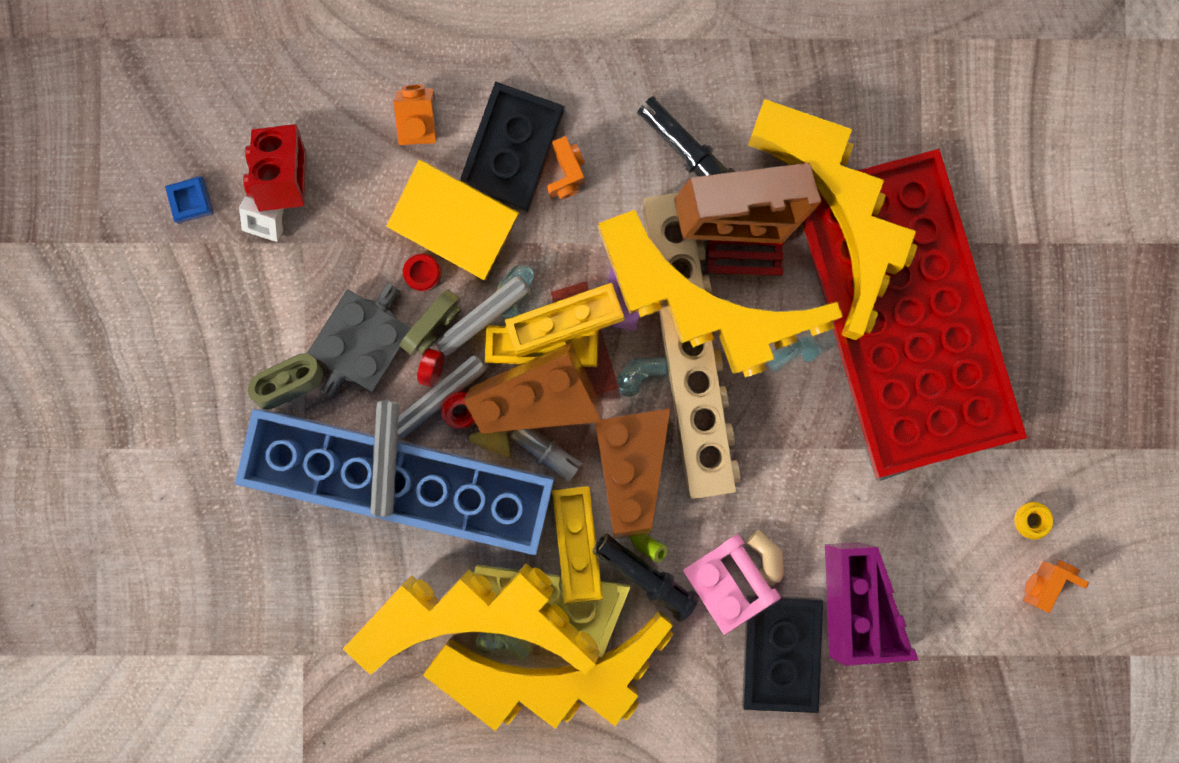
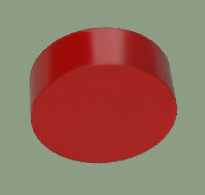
(422, 272)
(430, 367)

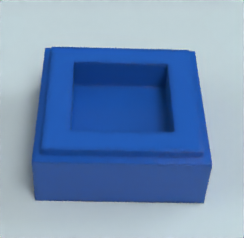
(189, 200)

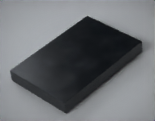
(512, 146)
(783, 656)

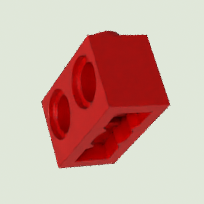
(276, 168)

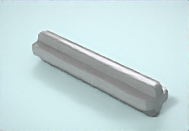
(482, 315)
(432, 401)
(384, 458)

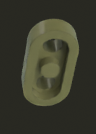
(421, 335)
(287, 380)

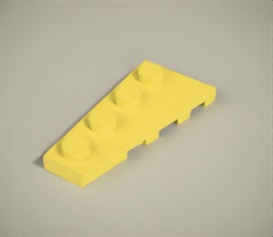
(593, 617)

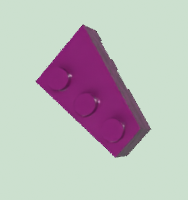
(861, 608)

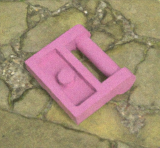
(721, 592)

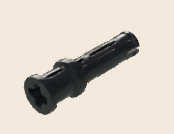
(697, 157)
(659, 586)

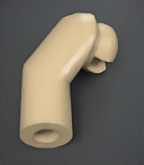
(772, 557)

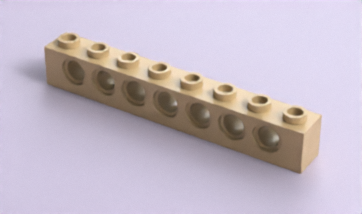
(700, 480)

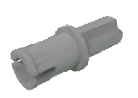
(547, 452)

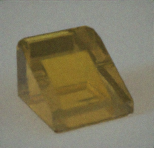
(496, 442)

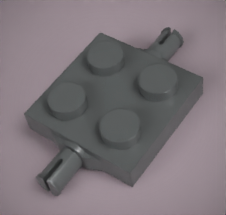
(359, 340)

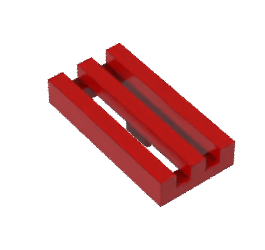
(776, 257)

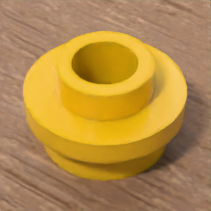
(1044, 520)

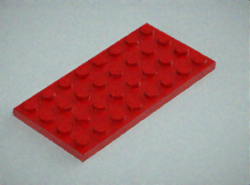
(932, 366)

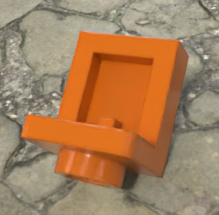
(415, 115)
(570, 162)
(1045, 585)

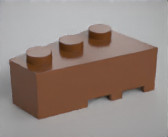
(747, 204)
(536, 395)
(632, 466)

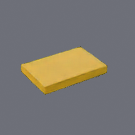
(452, 219)

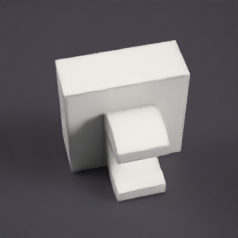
(263, 223)

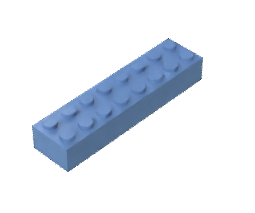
(431, 485)

